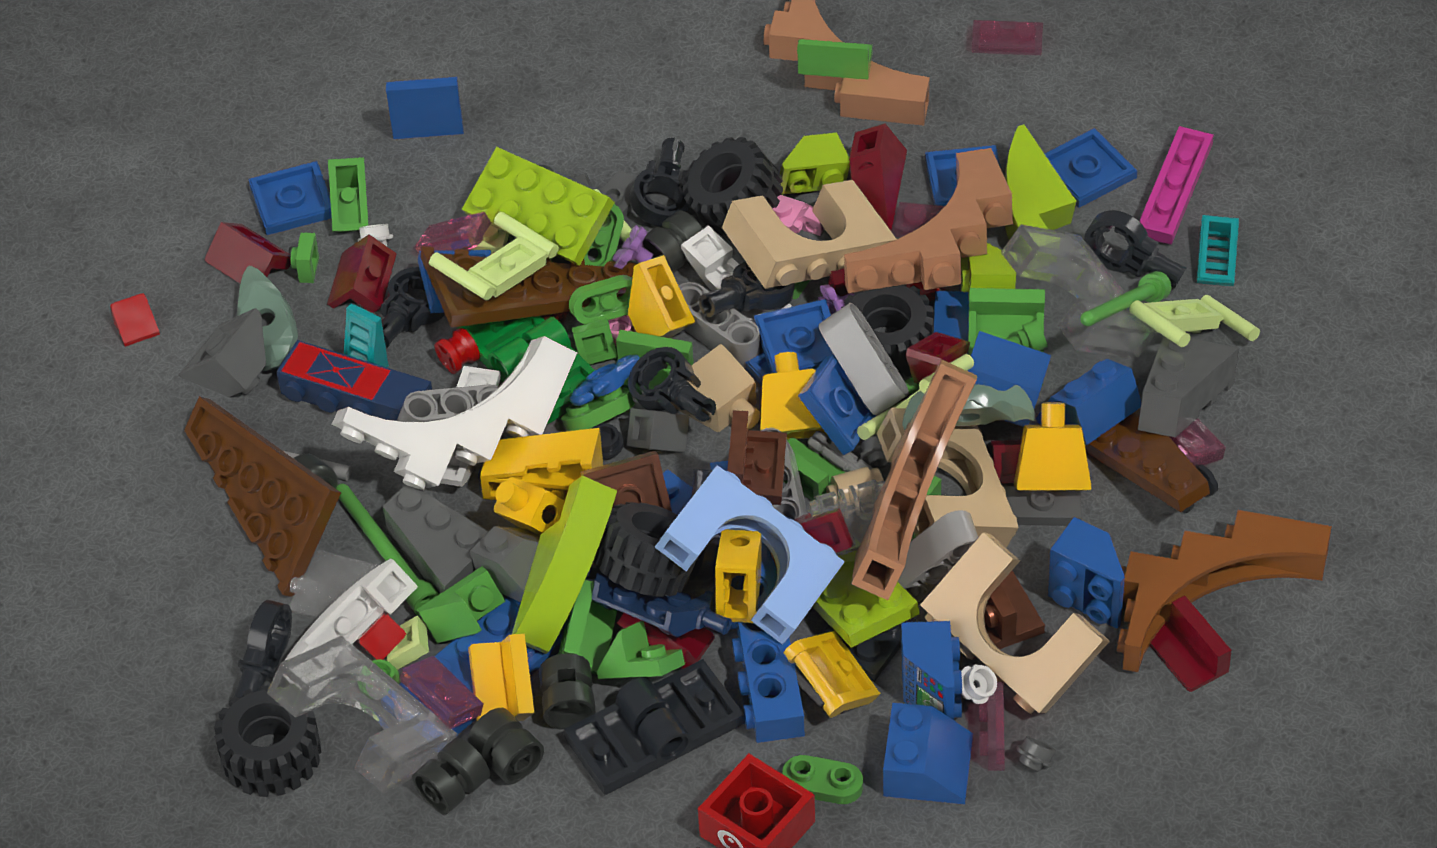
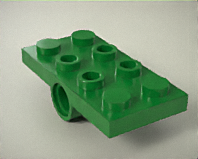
(505, 343)

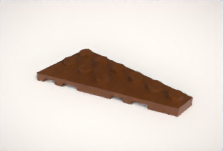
(537, 295)
(269, 491)

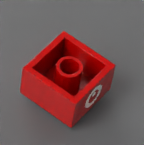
(756, 809)

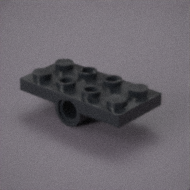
(653, 725)

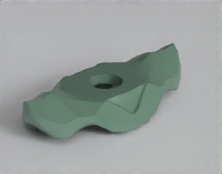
(282, 333)
(985, 406)

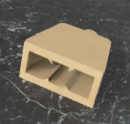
(728, 385)

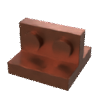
(757, 458)
(635, 480)
(1011, 615)

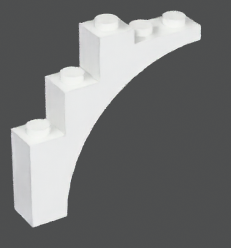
(426, 447)

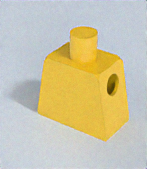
(780, 400)
(1052, 454)
(524, 504)
(738, 556)

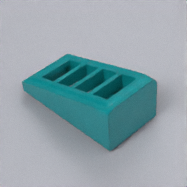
(1217, 227)
(361, 342)

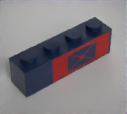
(342, 381)

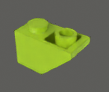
(814, 163)
(987, 271)

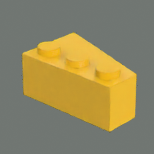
(543, 460)

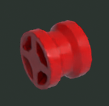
(457, 350)

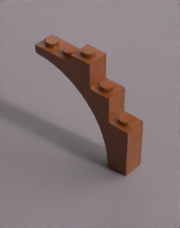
(1251, 550)

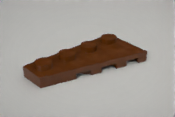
(1150, 462)

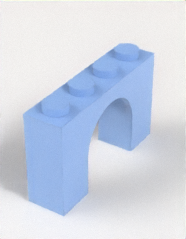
(801, 561)

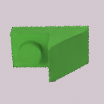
(348, 194)
(460, 606)
(634, 657)

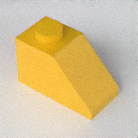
(657, 301)

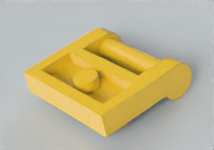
(832, 672)

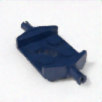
(669, 613)

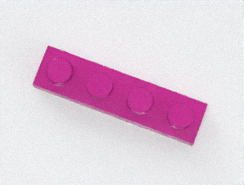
(1176, 184)

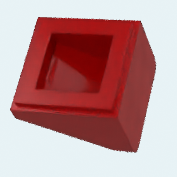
(134, 319)
(381, 636)

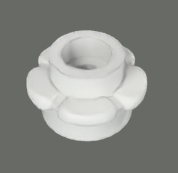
(378, 231)
(985, 681)

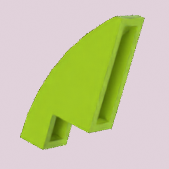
(1036, 188)
(563, 562)

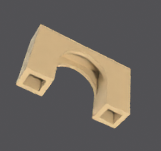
(787, 258)
(974, 469)
(962, 600)

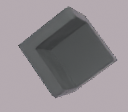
(658, 430)

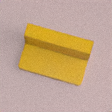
(502, 676)

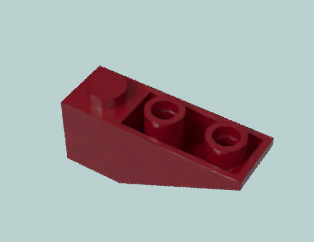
(878, 168)

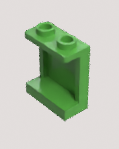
(1003, 311)

